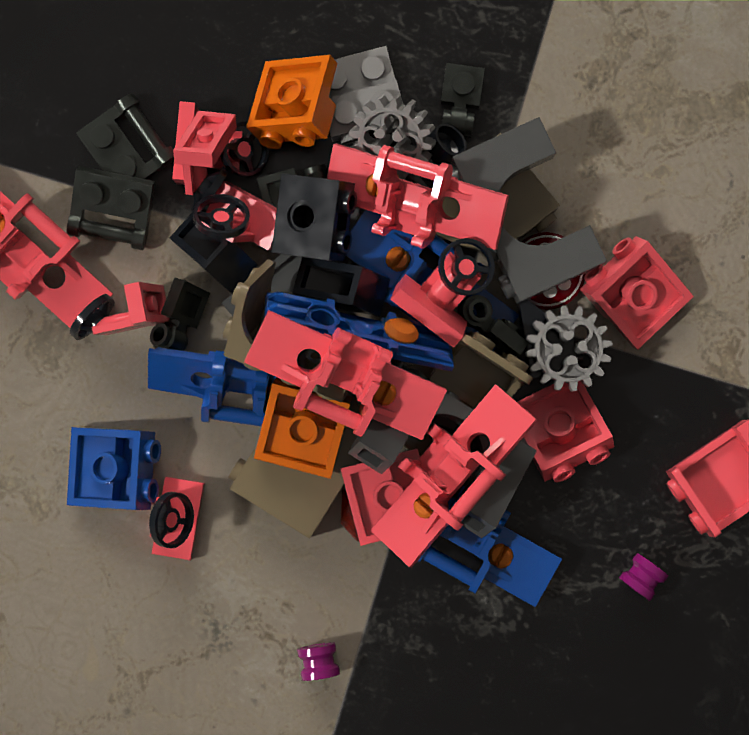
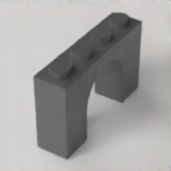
(526, 267)
(382, 445)

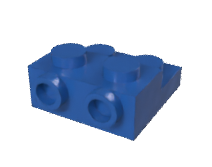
(112, 468)

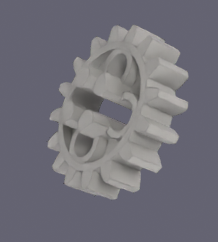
(411, 124)
(565, 326)

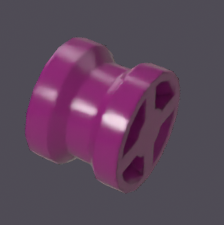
(643, 576)
(318, 661)

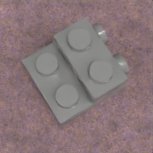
(356, 82)

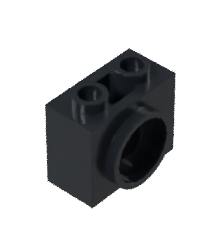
(332, 208)

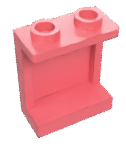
(715, 480)

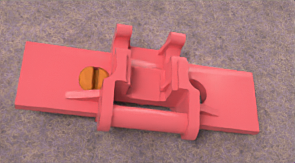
(444, 467)

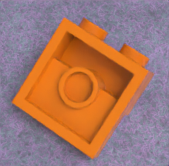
(293, 101)
(298, 437)

